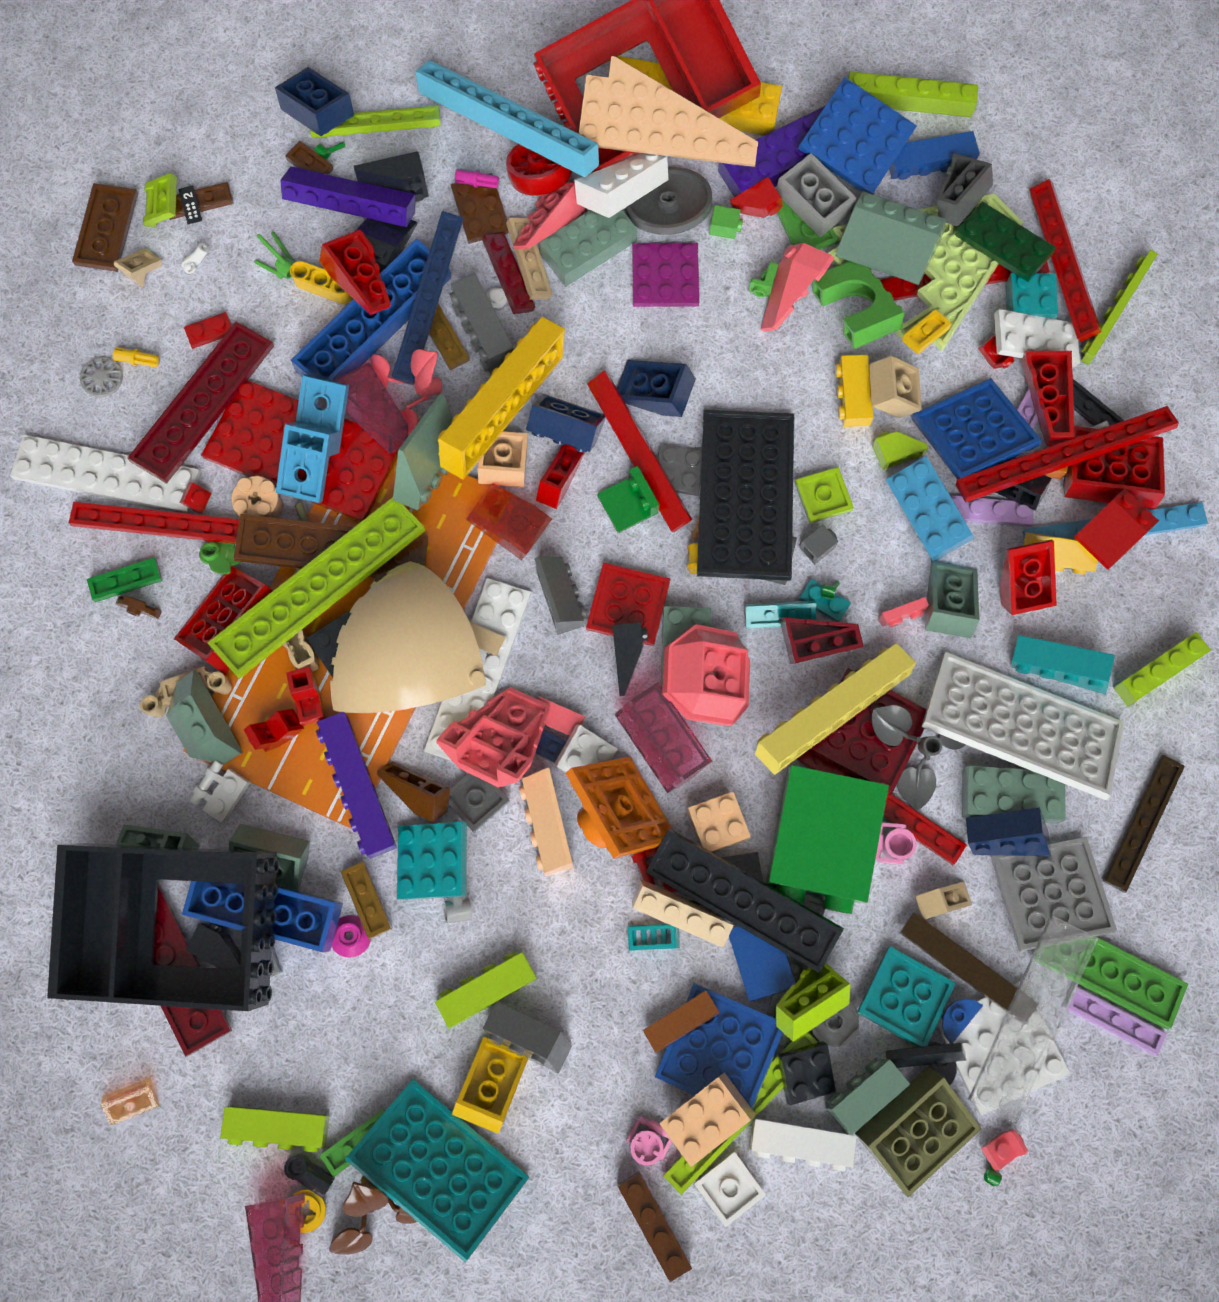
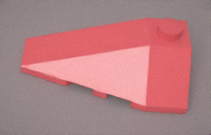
(551, 215)
(794, 275)

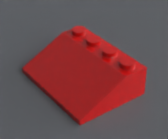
(1132, 467)
(224, 604)

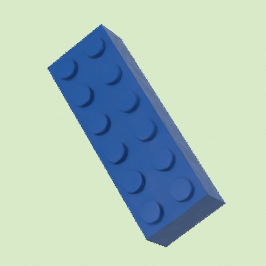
(300, 916)

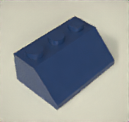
(565, 423)

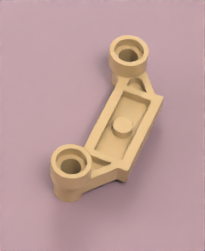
(157, 704)

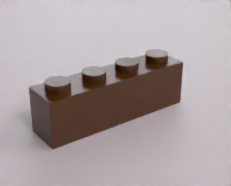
(654, 1226)

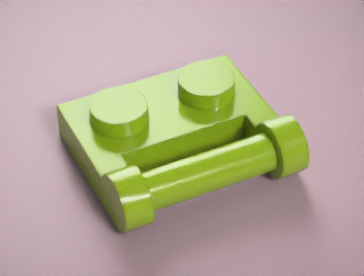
(160, 199)

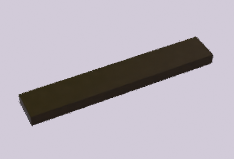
(1143, 823)
(959, 961)

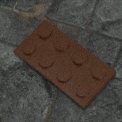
(105, 227)

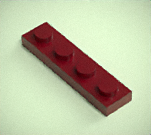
(508, 273)

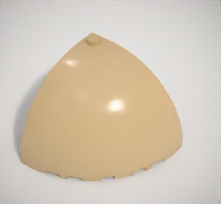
(405, 646)

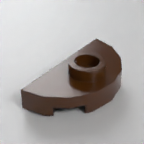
(137, 607)

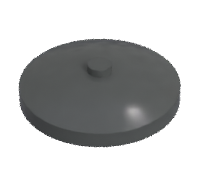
(674, 205)

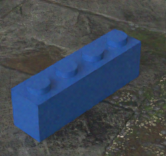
(932, 155)

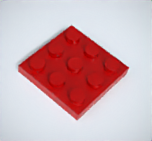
(627, 598)

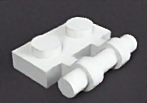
(226, 794)

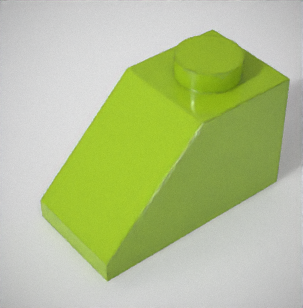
(897, 449)

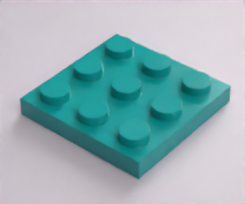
(432, 861)
(906, 998)

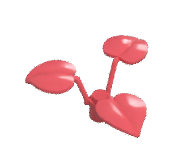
(422, 367)

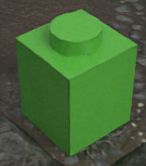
(725, 222)

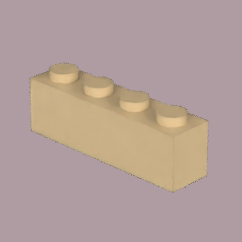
(681, 913)

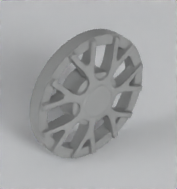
(101, 377)

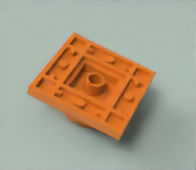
(617, 807)

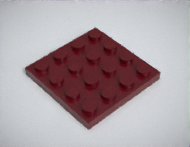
(859, 750)

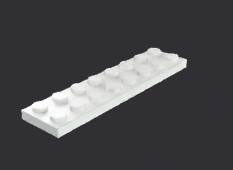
(98, 474)
(500, 611)

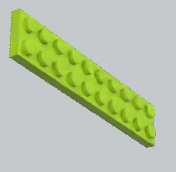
(316, 587)

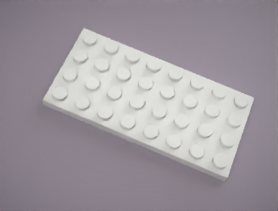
(1024, 725)

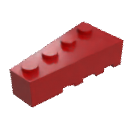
(1051, 390)

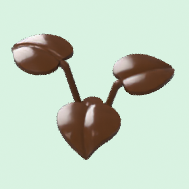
(361, 1200)

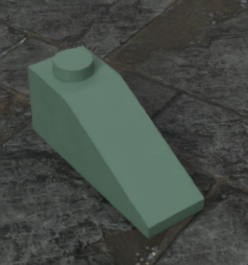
(154, 837)

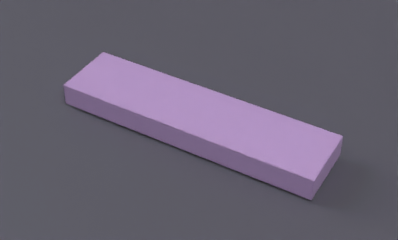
(1117, 1021)

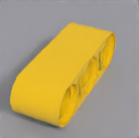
(313, 277)

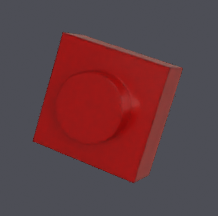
(195, 497)

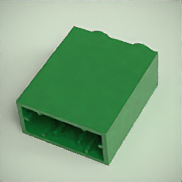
(827, 837)

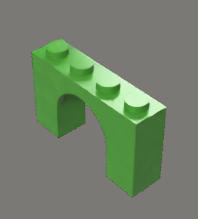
(857, 280)

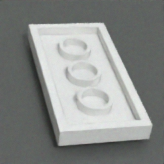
(1026, 332)

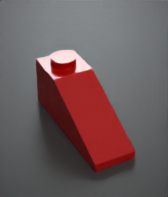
(559, 476)

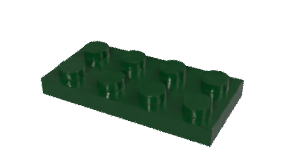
(1005, 241)

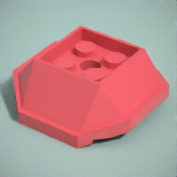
(691, 680)

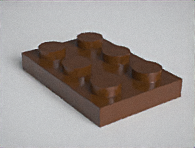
(480, 209)

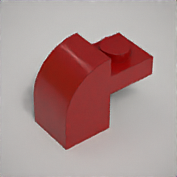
(306, 695)
(275, 731)

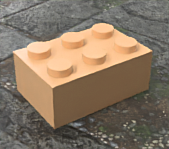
(707, 1119)

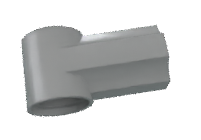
(457, 909)

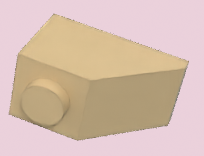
(943, 900)

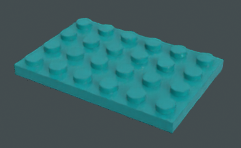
(438, 1169)

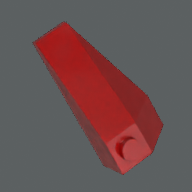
(353, 267)

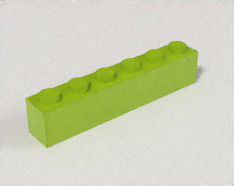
(919, 94)

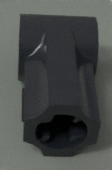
(312, 1176)

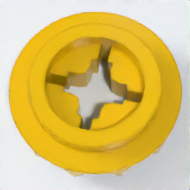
(318, 1205)

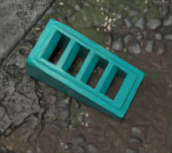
(632, 937)

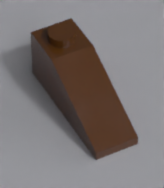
(416, 791)

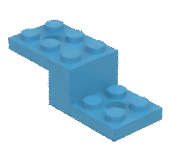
(312, 438)

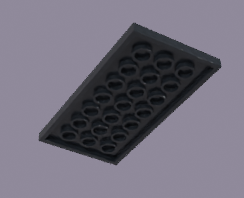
(746, 495)

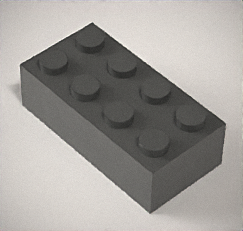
(480, 322)

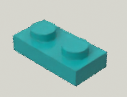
(833, 608)

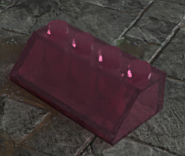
(663, 738)

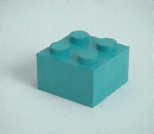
(1033, 297)

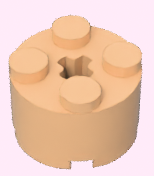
(251, 491)

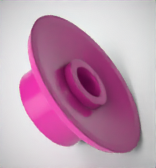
(352, 947)

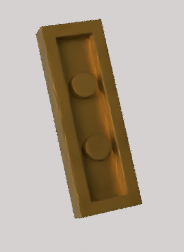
(447, 341)
(366, 900)

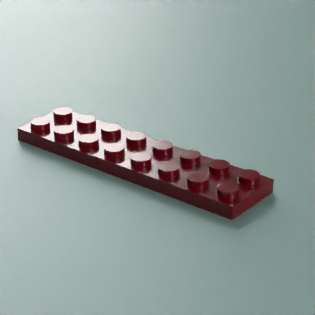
(200, 402)
(191, 1026)

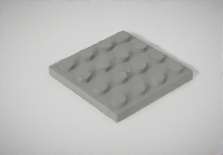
(1056, 886)

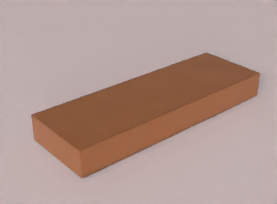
(681, 1021)

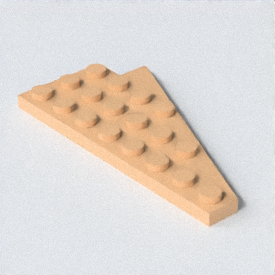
(645, 117)

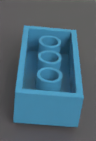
(930, 509)

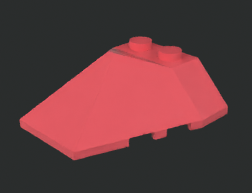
(498, 738)

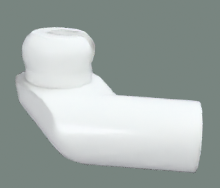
(191, 261)

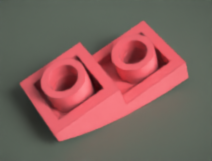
(562, 718)

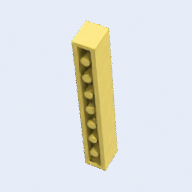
(834, 708)

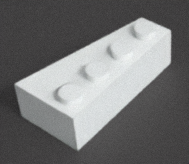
(621, 183)

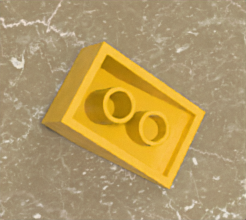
(490, 1086)

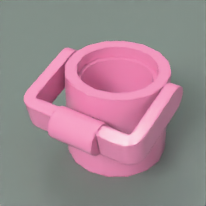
(896, 844)
(646, 1144)

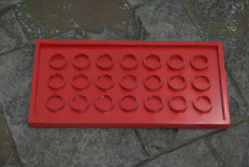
(251, 443)

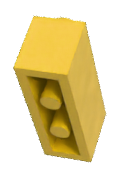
(854, 390)
(1068, 553)

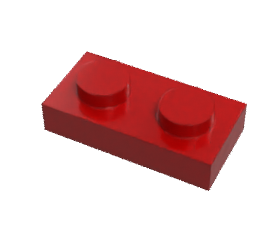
(208, 330)

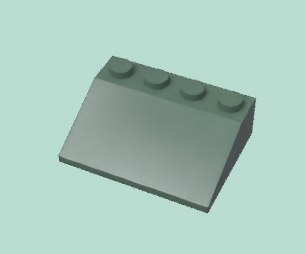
(891, 237)
(418, 458)

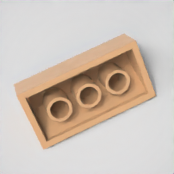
(547, 822)

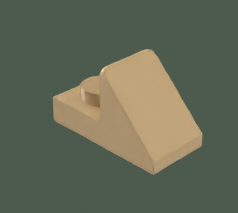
(137, 265)

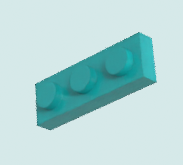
(768, 614)

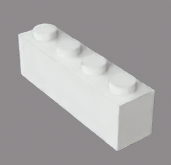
(803, 1143)

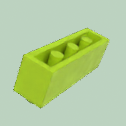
(1162, 669)
(485, 990)
(274, 1127)

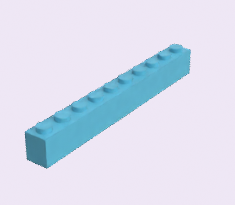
(508, 118)

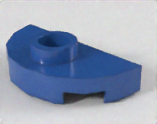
(958, 1016)

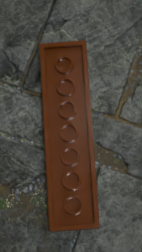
(299, 542)

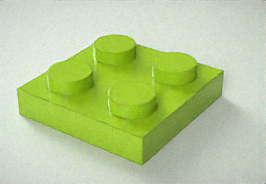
(824, 495)

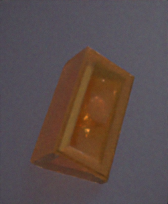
(129, 1101)

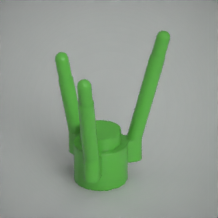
(282, 263)

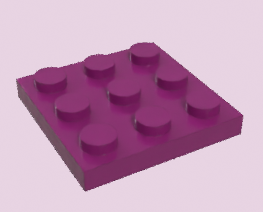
(665, 274)

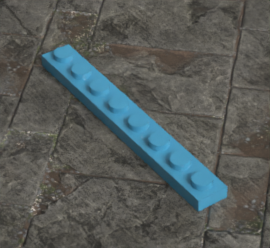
(1169, 519)

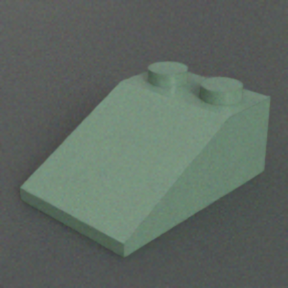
(952, 600)

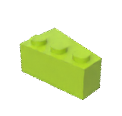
(811, 1001)

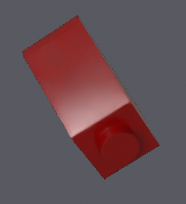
(758, 200)

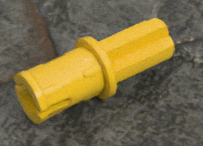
(135, 357)

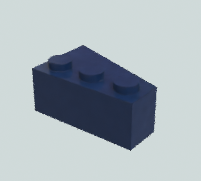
(1009, 834)

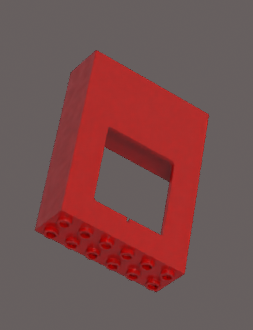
(687, 38)

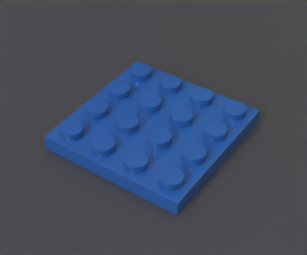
(857, 136)
(976, 429)
(732, 1042)

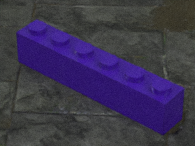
(348, 196)
(356, 784)

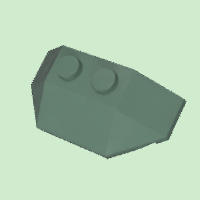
(200, 722)

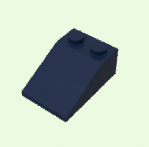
(657, 386)

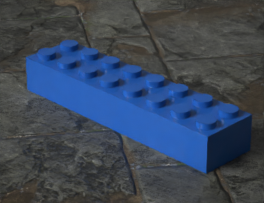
(358, 335)

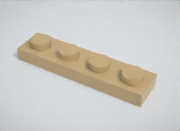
(530, 263)

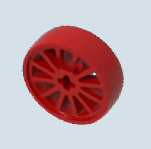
(534, 173)

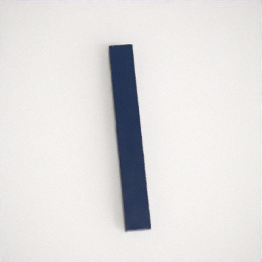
(428, 294)

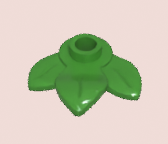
(221, 558)

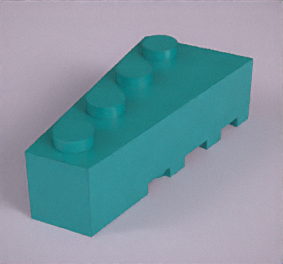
(1063, 663)

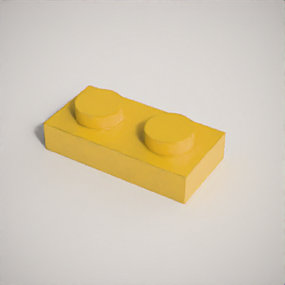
(926, 331)

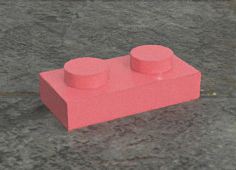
(913, 610)

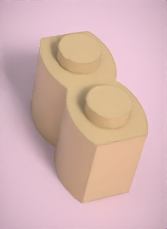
(300, 652)

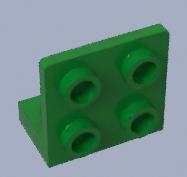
(629, 501)

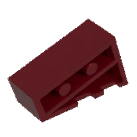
(816, 639)

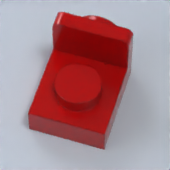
(989, 351)

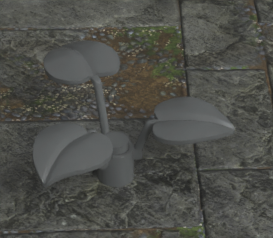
(918, 784)

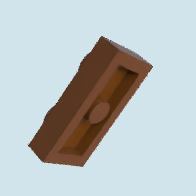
(305, 158)

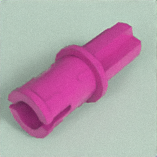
(476, 178)

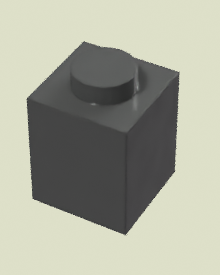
(819, 544)

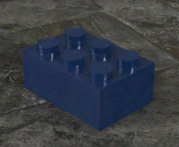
(314, 101)

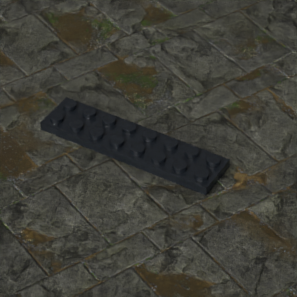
(745, 900)

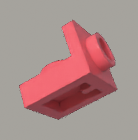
(1004, 1149)

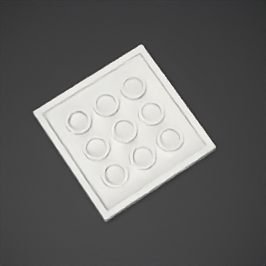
(977, 1042)

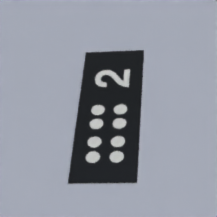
(190, 205)

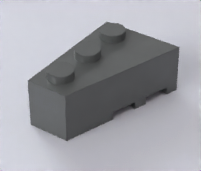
(963, 188)
(527, 1037)

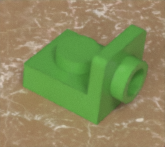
(764, 286)

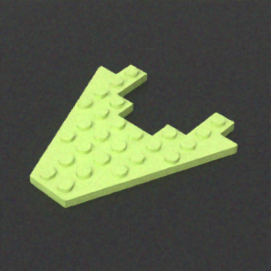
(955, 271)

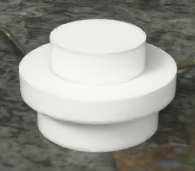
(497, 298)

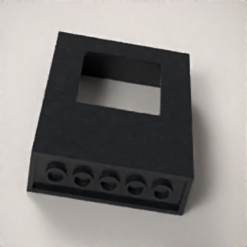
(109, 924)

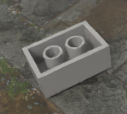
(815, 195)

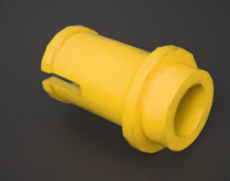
(692, 556)

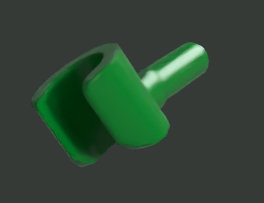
(326, 152)
(829, 590)
(992, 1177)

